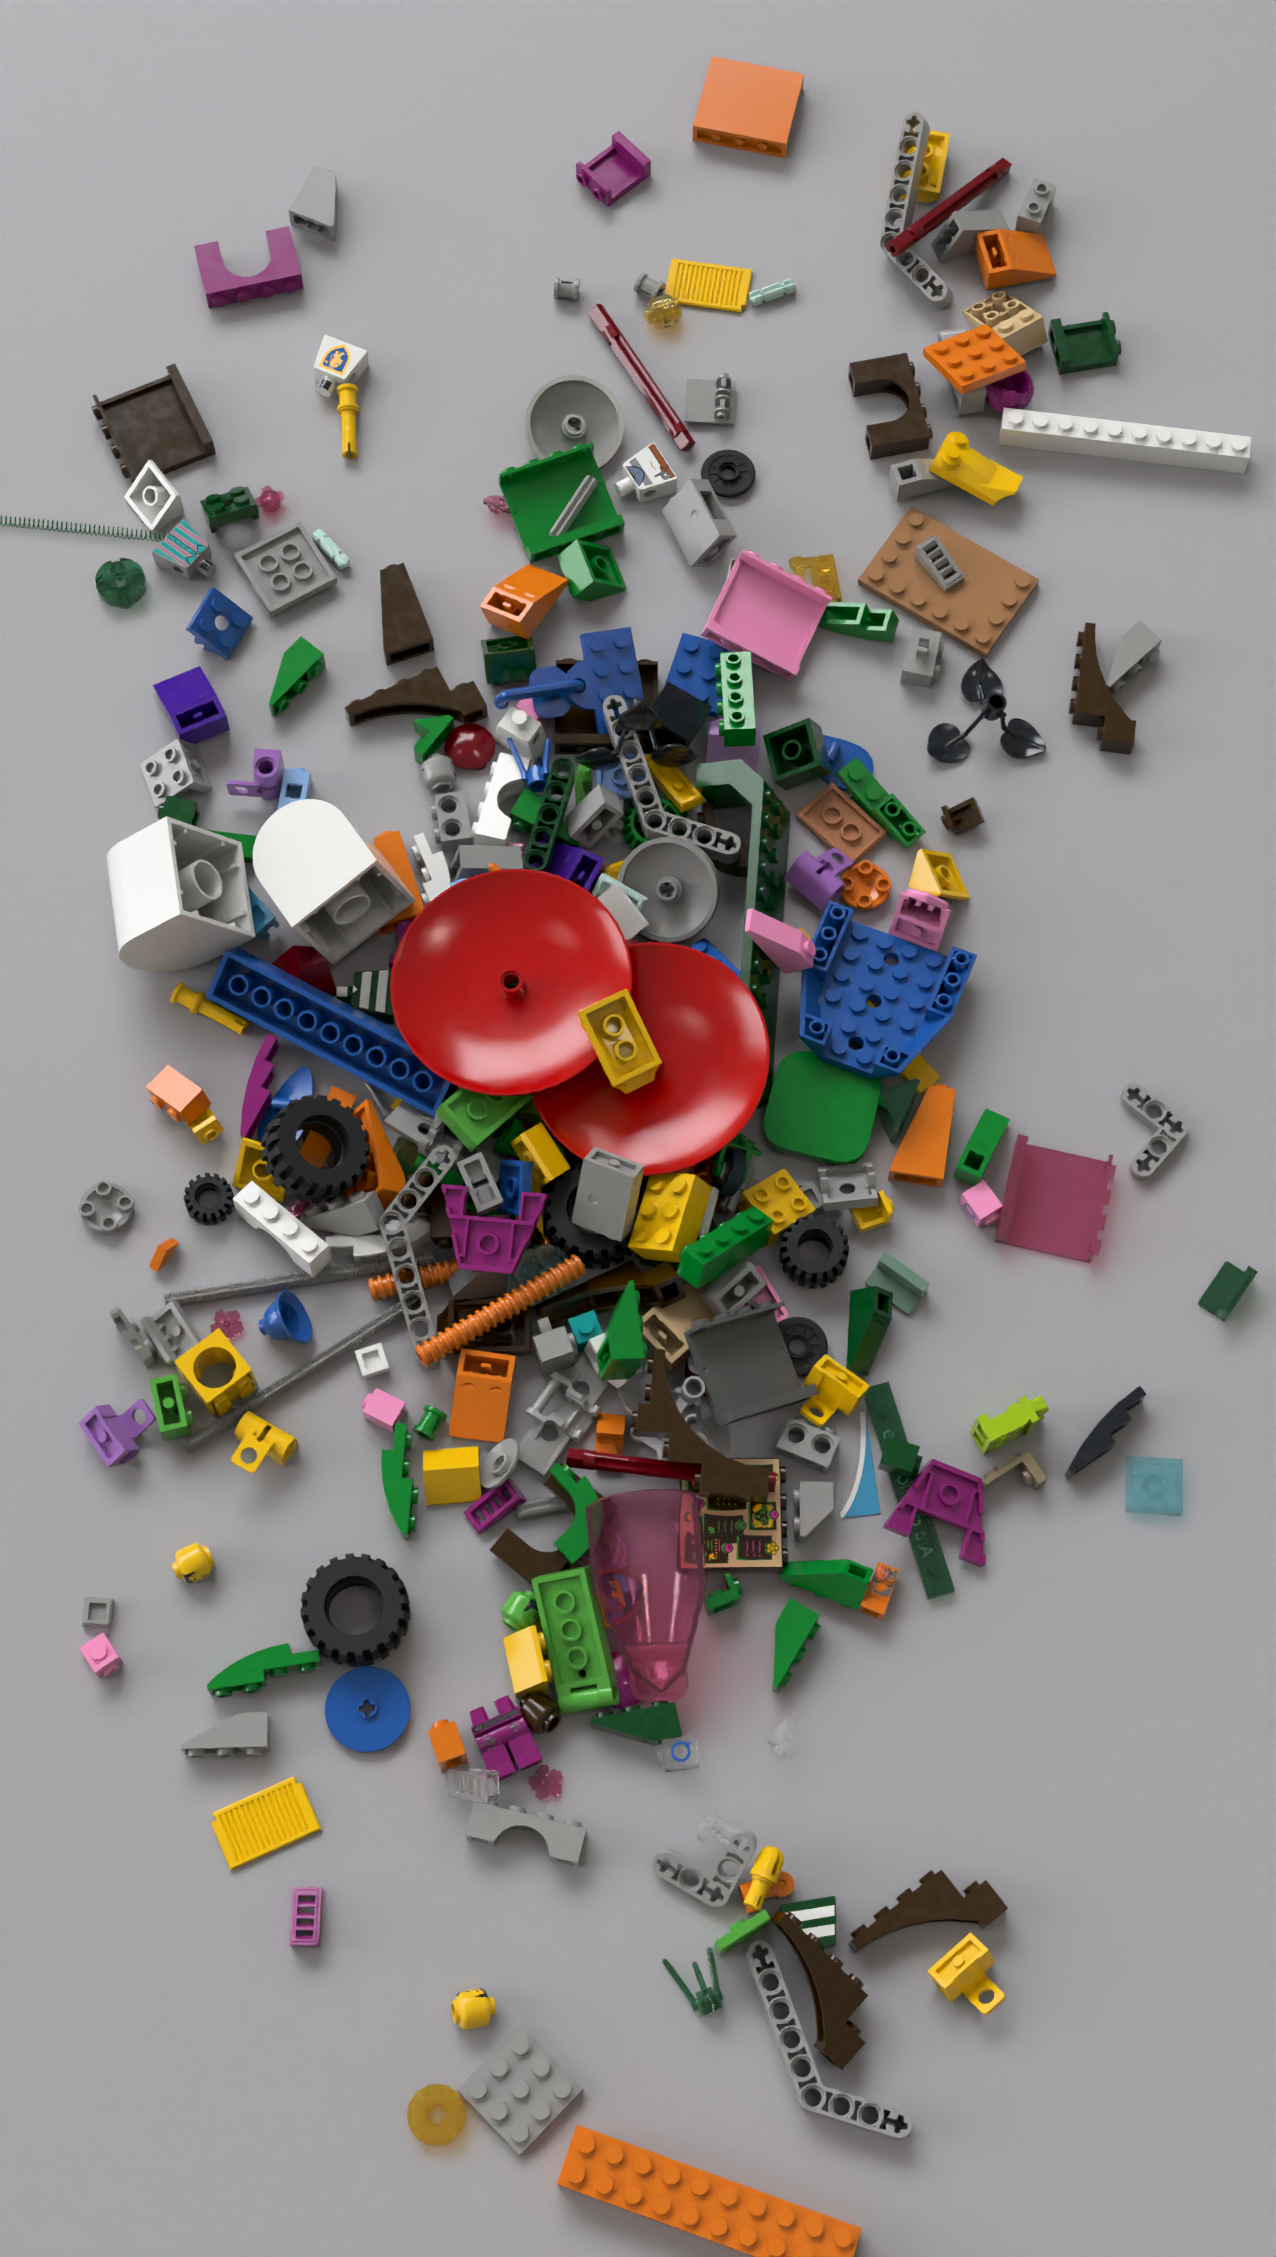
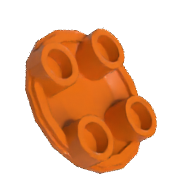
(865, 886)

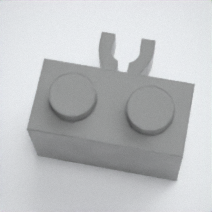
(921, 656)
(595, 816)
(733, 1289)
(554, 1348)

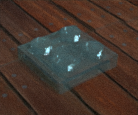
(1154, 1485)

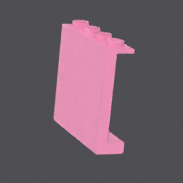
(766, 614)

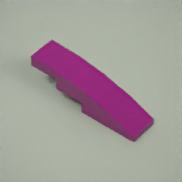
(257, 1095)

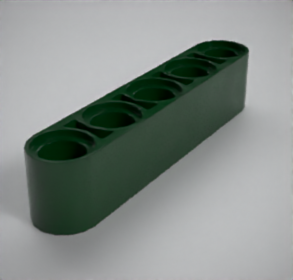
(550, 808)

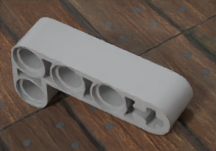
(969, 402)

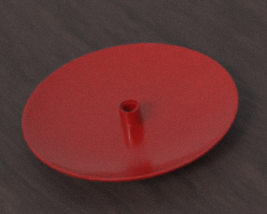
(476, 942)
(709, 1073)

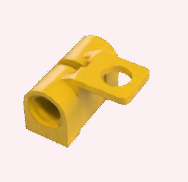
(836, 1390)
(264, 1439)
(964, 1973)

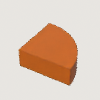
(163, 1254)

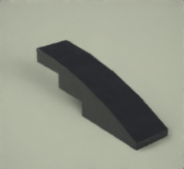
(1100, 1439)

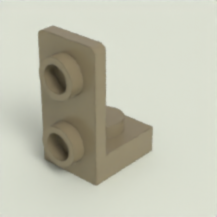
(1030, 1471)

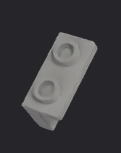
(170, 1332)

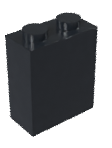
(680, 715)

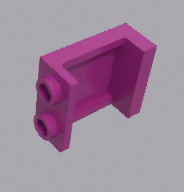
(614, 170)

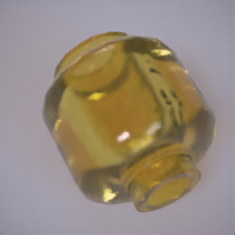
(663, 311)

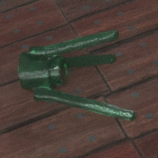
(707, 2000)

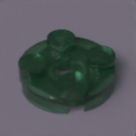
(125, 595)

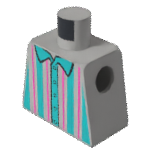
(184, 552)

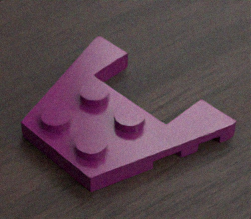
(490, 1242)
(947, 1497)

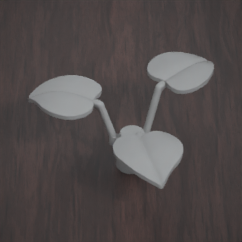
(691, 1392)

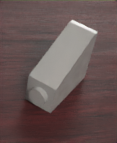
(316, 204)
(960, 230)
(474, 860)

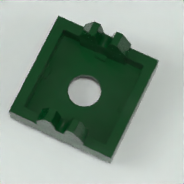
(219, 514)

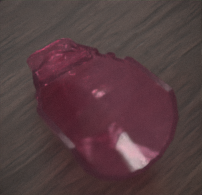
(650, 1582)

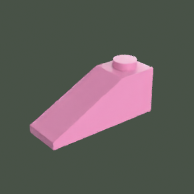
(782, 943)

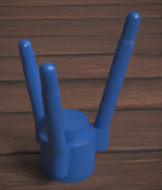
(537, 774)

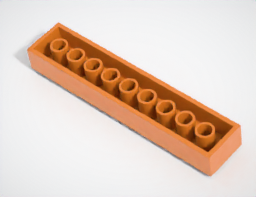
(700, 2201)

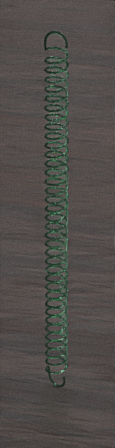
(80, 529)

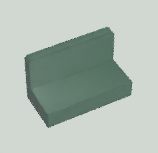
(900, 1280)

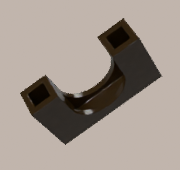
(893, 376)
(523, 1558)

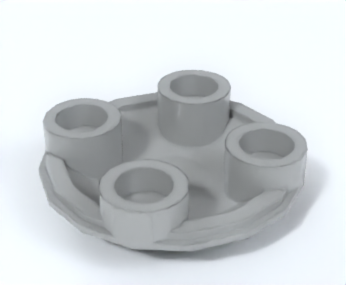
(106, 1207)

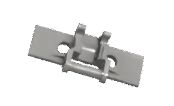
(408, 1119)
(569, 1420)

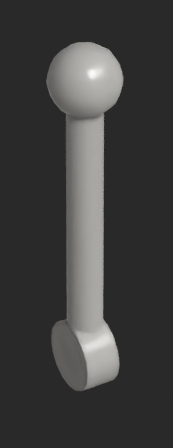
(385, 1113)

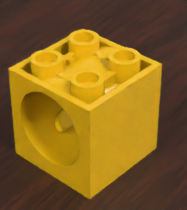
(209, 1351)

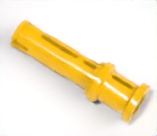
(348, 411)
(200, 1004)

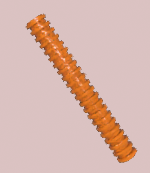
(429, 1276)
(500, 1310)

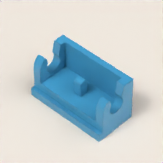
(262, 916)

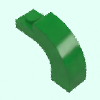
(575, 1540)

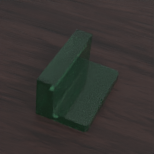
(1226, 1290)

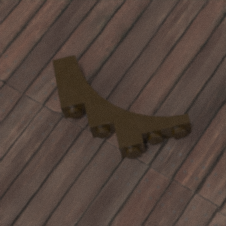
(719, 1474)

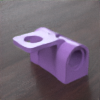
(268, 776)
(818, 876)
(115, 1435)

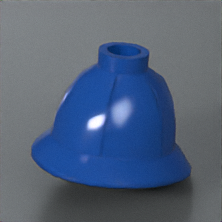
(286, 1319)

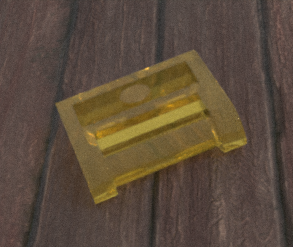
(822, 573)

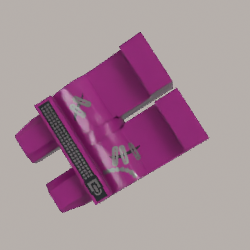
(502, 1731)

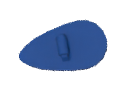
(840, 754)
(295, 1087)

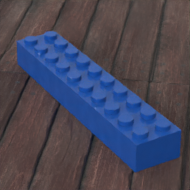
(326, 1028)

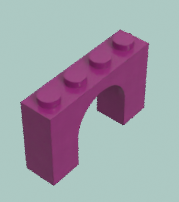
(278, 277)

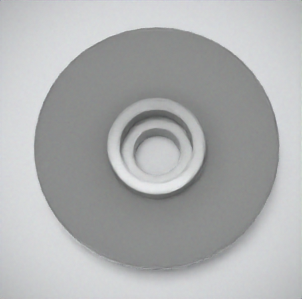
(500, 1463)

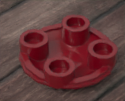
(470, 746)

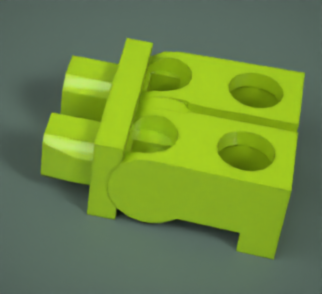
(1008, 1426)

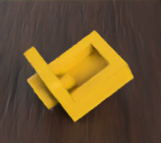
(206, 1127)
(874, 1216)

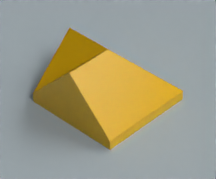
(937, 875)

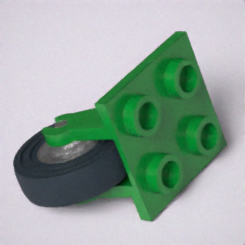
(731, 1165)

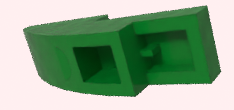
(879, 804)
(399, 1490)
(251, 1671)

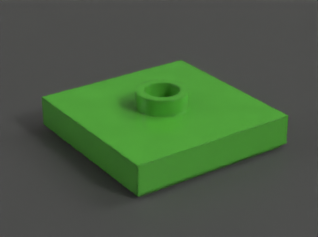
(741, 1932)

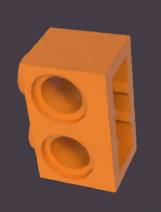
(447, 1745)

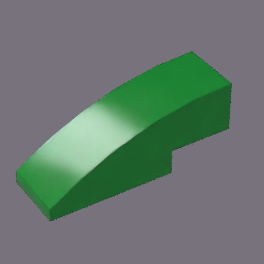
(859, 621)

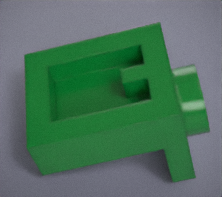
(721, 1600)

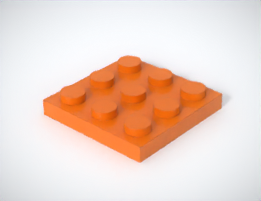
(974, 359)

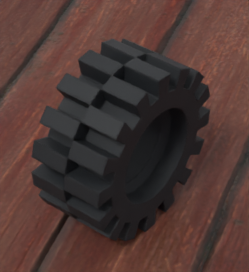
(204, 1184)

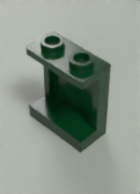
(1084, 345)

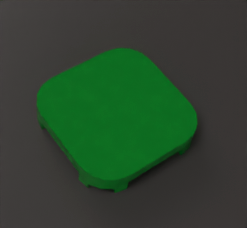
(820, 1110)

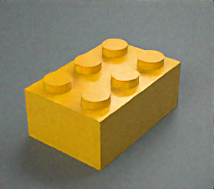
(669, 1216)

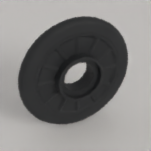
(733, 460)
(811, 1335)

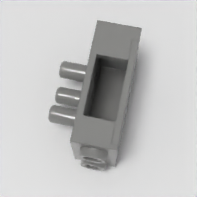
(699, 522)
(607, 1194)

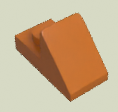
(610, 1433)

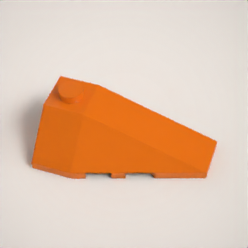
(383, 1169)

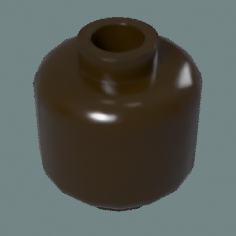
(540, 1712)

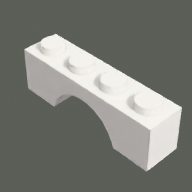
(506, 781)
(298, 1240)

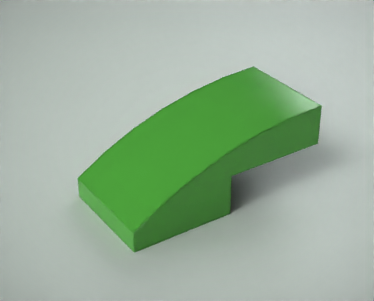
(582, 783)

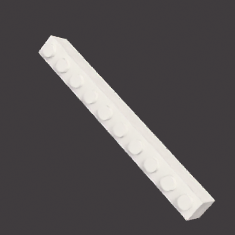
(1124, 440)

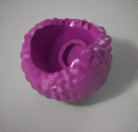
(1010, 392)

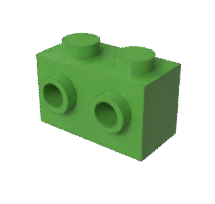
(170, 1406)

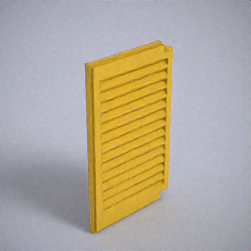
(709, 285)
(264, 1822)

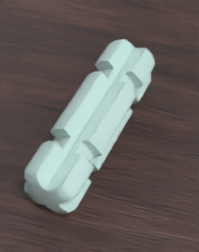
(772, 292)
(330, 549)

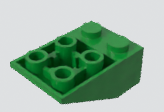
(622, 1344)

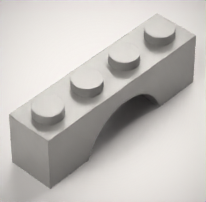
(490, 1823)

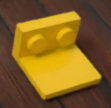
(779, 1199)

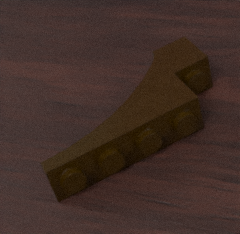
(421, 695)
(1094, 702)
(440, 1225)
(656, 1288)
(930, 1903)
(832, 1991)

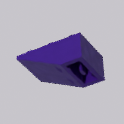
(192, 706)
(575, 865)

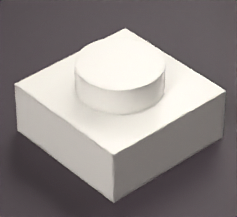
(372, 1360)

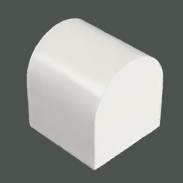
(326, 877)
(178, 896)

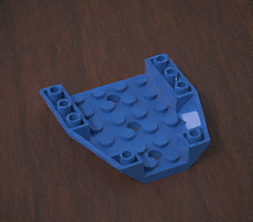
(849, 970)

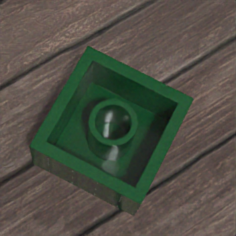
(797, 754)

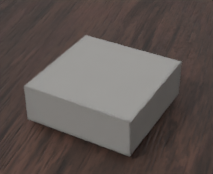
(98, 1612)

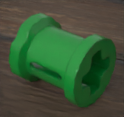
(429, 1422)

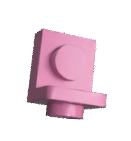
(101, 1656)

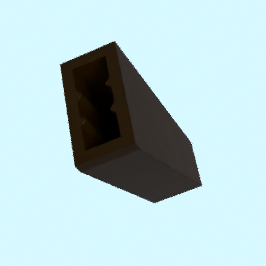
(403, 621)

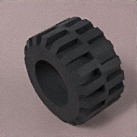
(820, 1231)

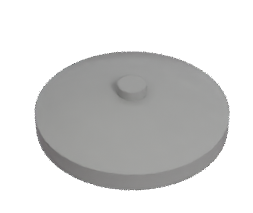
(572, 413)
(678, 884)

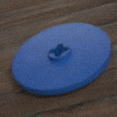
(349, 1696)

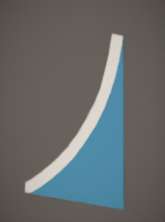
(864, 1495)

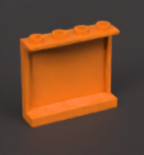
(747, 107)

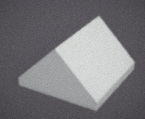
(154, 498)

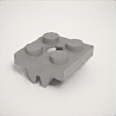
(858, 1175)

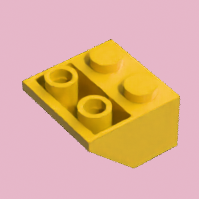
(526, 1662)

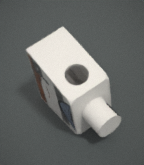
(647, 475)

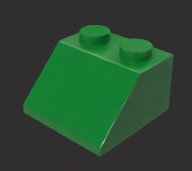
(591, 571)

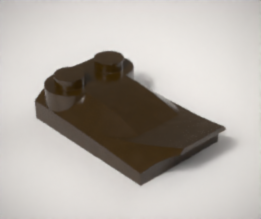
(510, 1338)

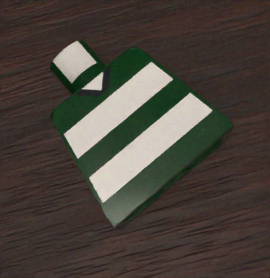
(370, 994)
(817, 1917)

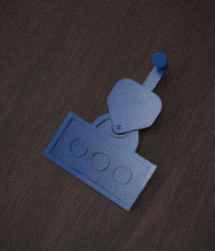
(607, 670)

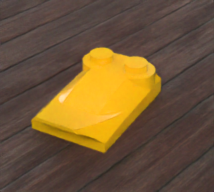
(933, 167)
(973, 471)
(620, 1041)

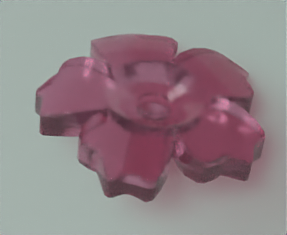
(496, 504)
(228, 1324)
(546, 1782)

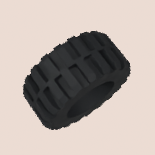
(334, 1124)
(563, 1234)
(345, 1574)

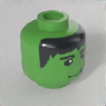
(520, 1610)

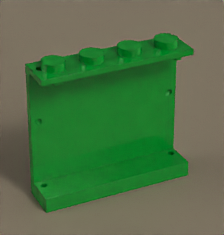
(542, 491)

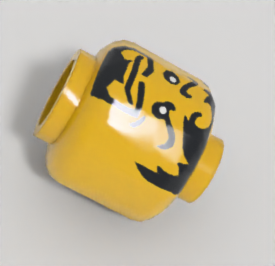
(193, 1563)
(472, 2009)

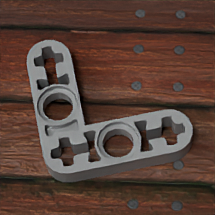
(1162, 1133)
(717, 1878)

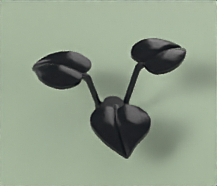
(984, 685)
(638, 717)

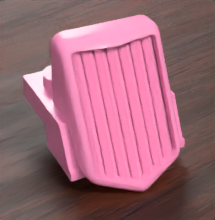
(920, 919)

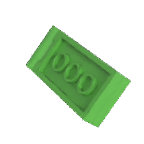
(478, 1115)
(576, 1640)

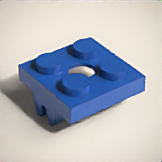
(204, 627)

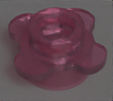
(269, 505)

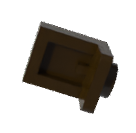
(962, 816)

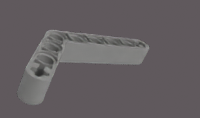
(905, 209)
(647, 790)
(401, 1235)
(802, 2053)

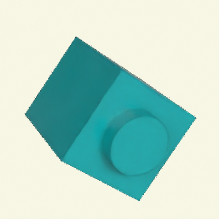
(584, 1328)

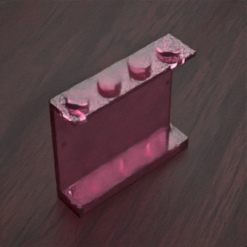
(1054, 1202)

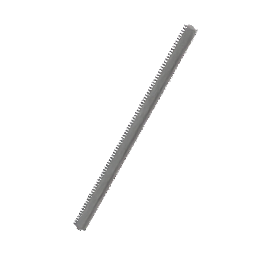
(289, 1281)
(298, 1374)

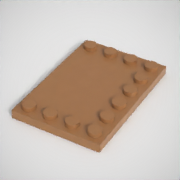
(970, 612)

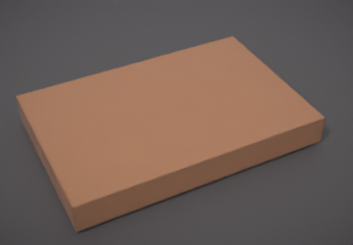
(841, 823)

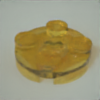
(448, 2127)

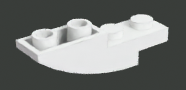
(435, 869)
(372, 1246)

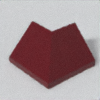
(308, 966)

